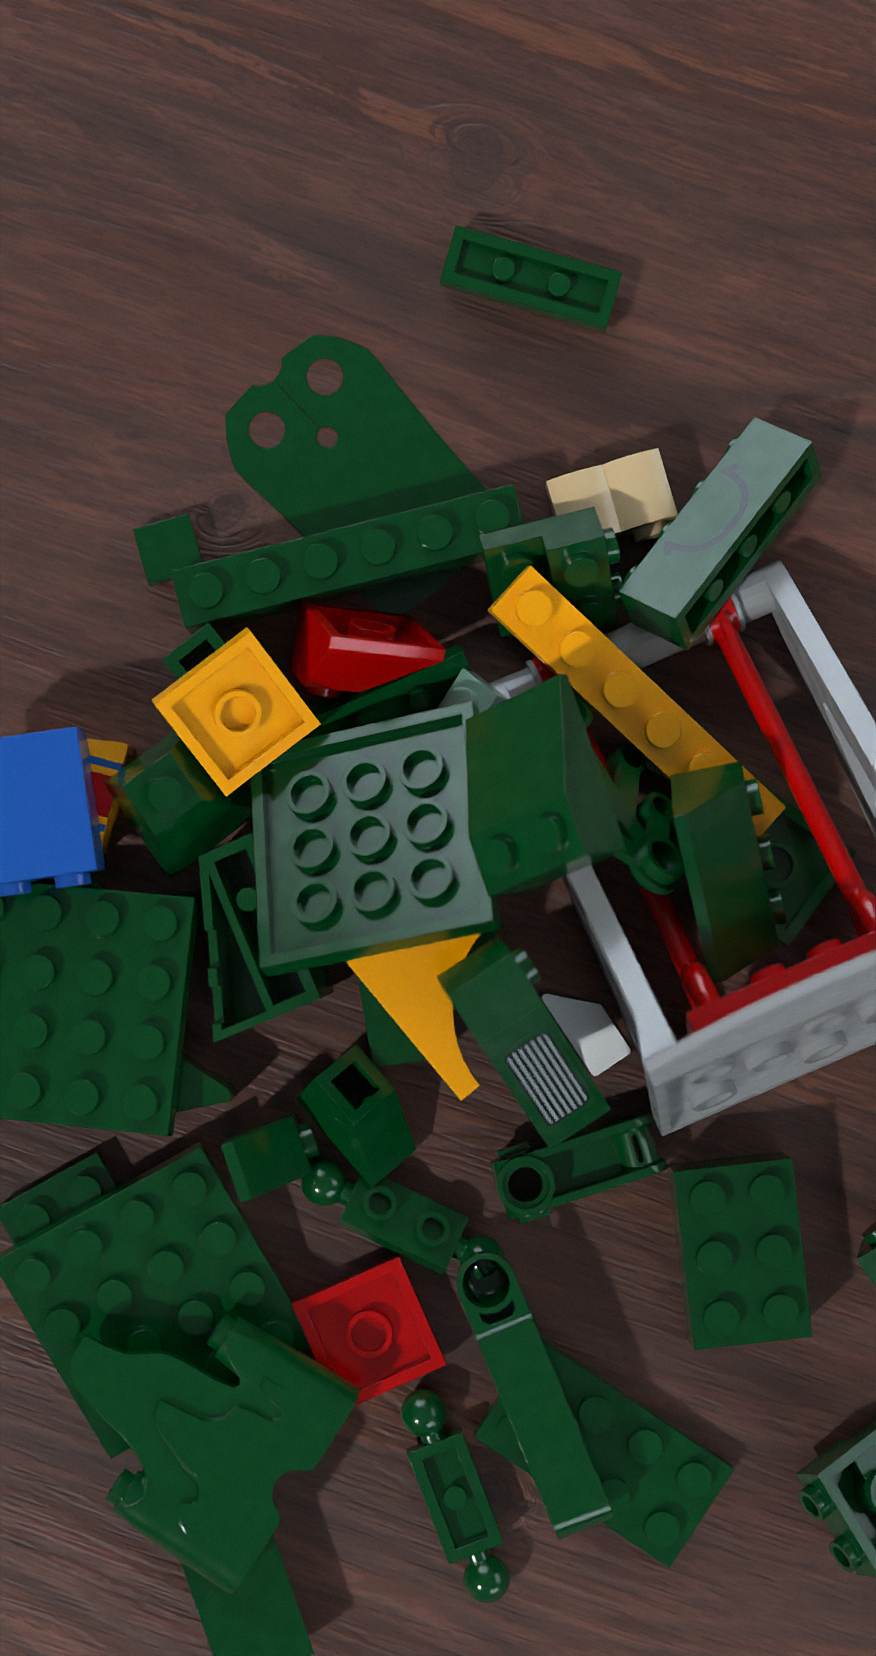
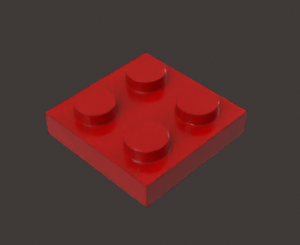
(371, 1329)

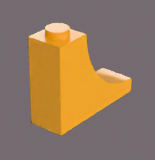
(414, 998)

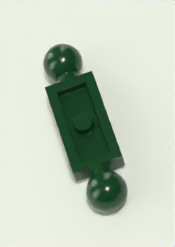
(399, 1219)
(455, 1496)

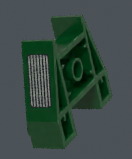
(522, 1039)

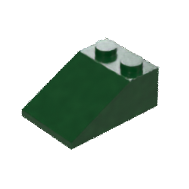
(535, 791)

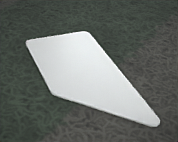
(588, 1031)

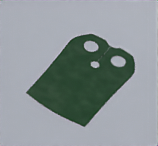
(378, 467)

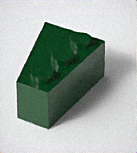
(239, 987)

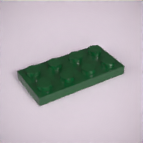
(649, 1468)

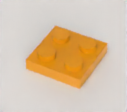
(236, 711)

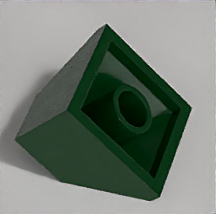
(177, 804)

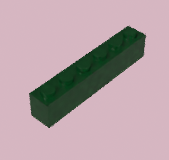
(342, 560)

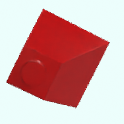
(358, 648)

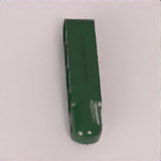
(532, 1396)

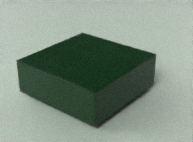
(167, 547)

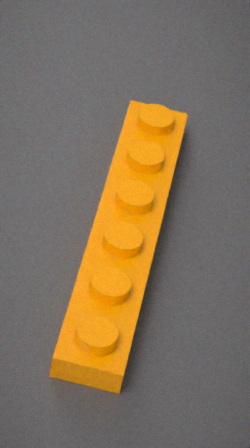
(613, 684)

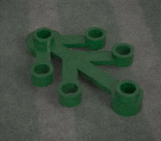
(651, 857)

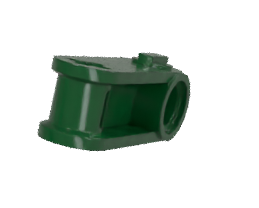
(579, 1165)

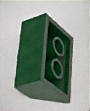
(726, 866)

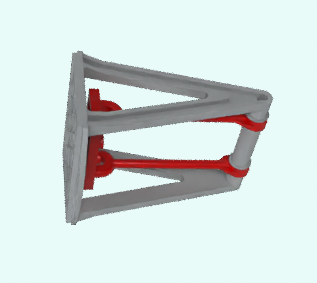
(789, 1016)

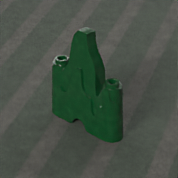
(212, 1443)

